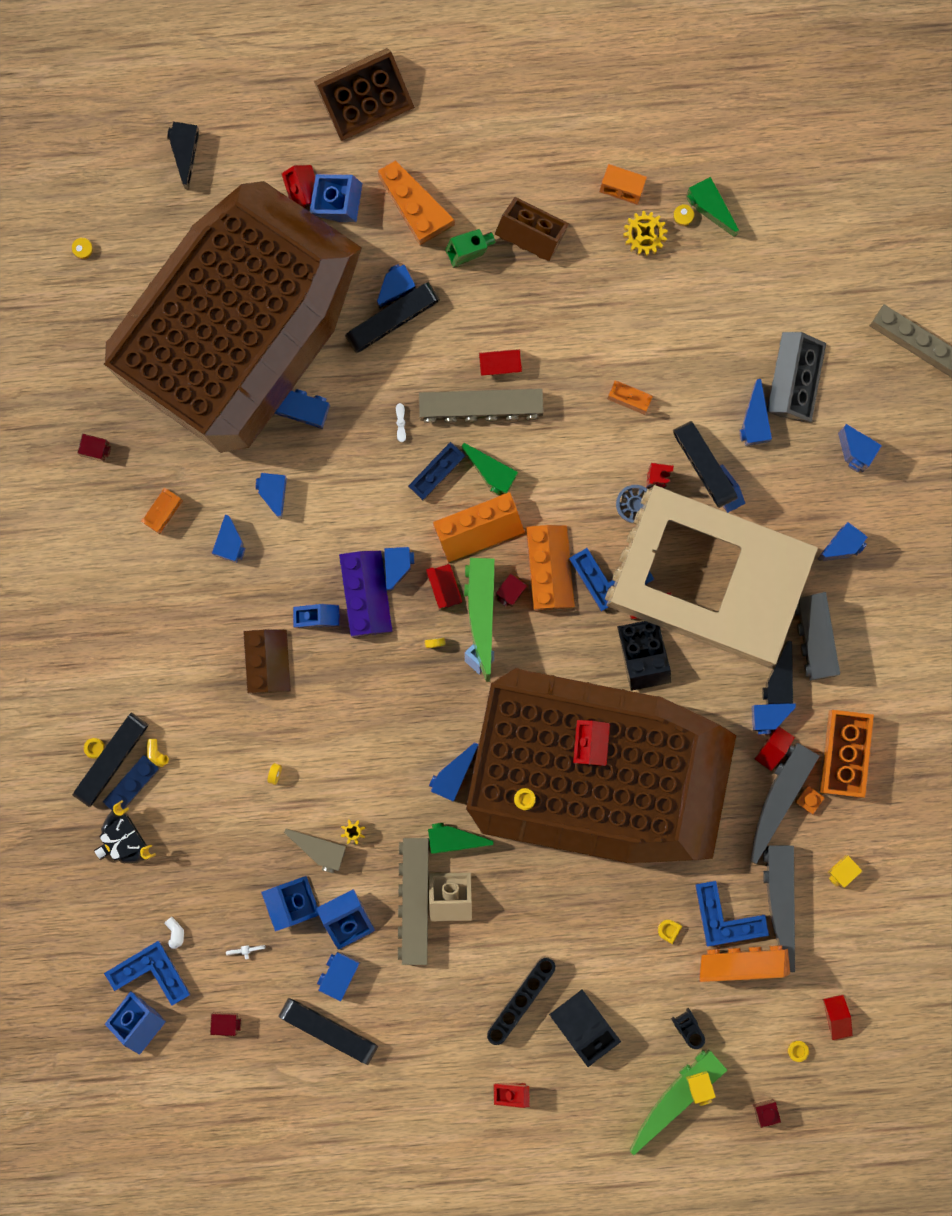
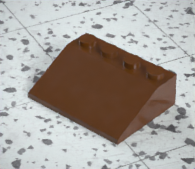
(364, 94)

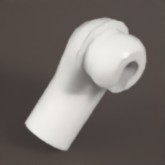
(177, 933)

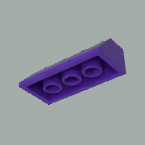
(365, 593)

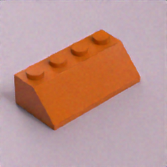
(478, 527)
(550, 567)
(744, 964)

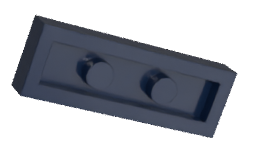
(436, 471)
(132, 783)

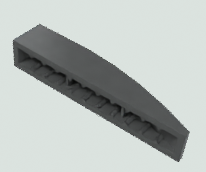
(781, 795)
(781, 895)

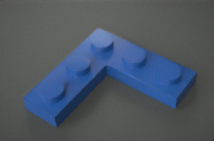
(594, 578)
(714, 927)
(153, 959)

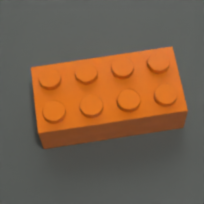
(846, 753)

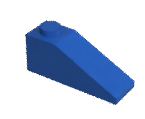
(756, 423)
(451, 777)

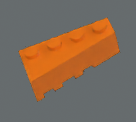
(416, 205)

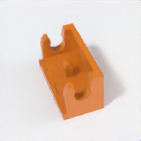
(623, 184)
(629, 397)
(162, 511)

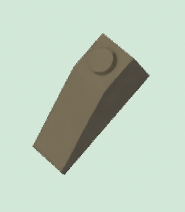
(321, 851)

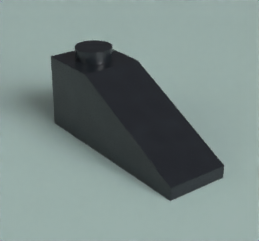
(183, 142)
(780, 682)

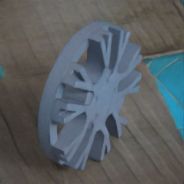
(633, 503)

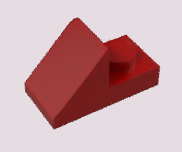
(512, 1095)

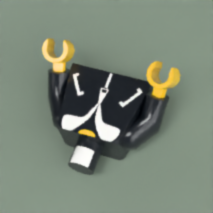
(122, 838)

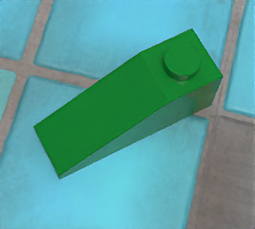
(708, 202)
(494, 473)
(448, 838)

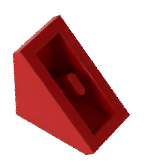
(774, 748)
(838, 1017)

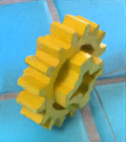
(650, 239)

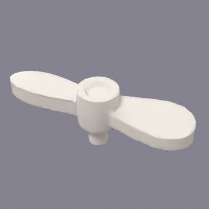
(400, 411)
(245, 950)

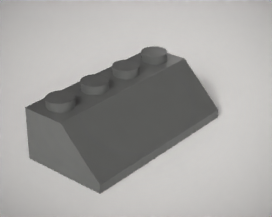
(796, 376)
(817, 637)

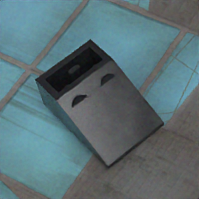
(644, 655)
(585, 1028)

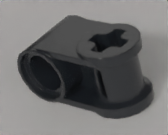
(688, 1028)

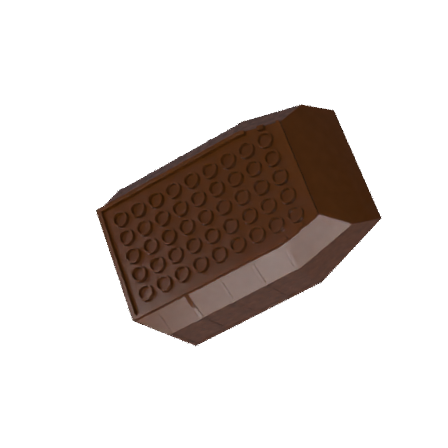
(235, 315)
(647, 805)

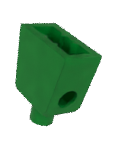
(468, 246)

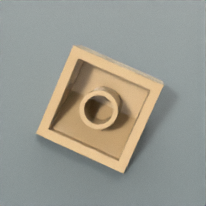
(450, 896)

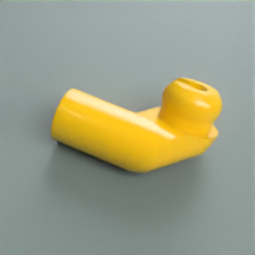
(154, 755)

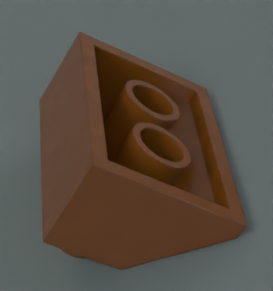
(531, 229)
(267, 661)

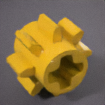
(347, 834)

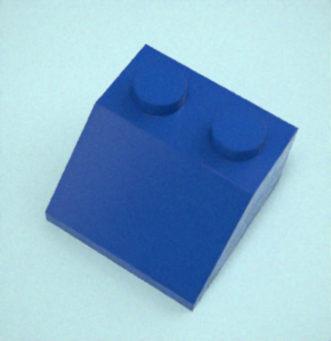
(336, 197)
(857, 448)
(846, 543)
(290, 903)
(345, 919)
(135, 1023)

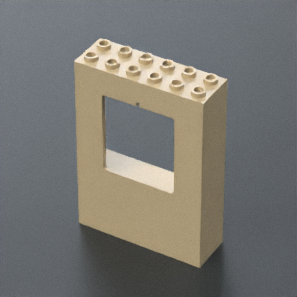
(759, 594)

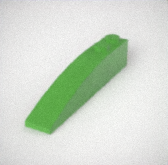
(480, 607)
(676, 1098)

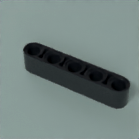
(392, 317)
(705, 464)
(110, 759)
(519, 1011)
(328, 1031)

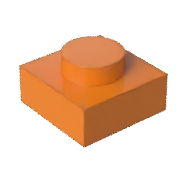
(809, 800)

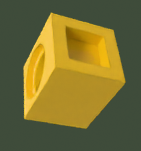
(844, 872)
(701, 1088)

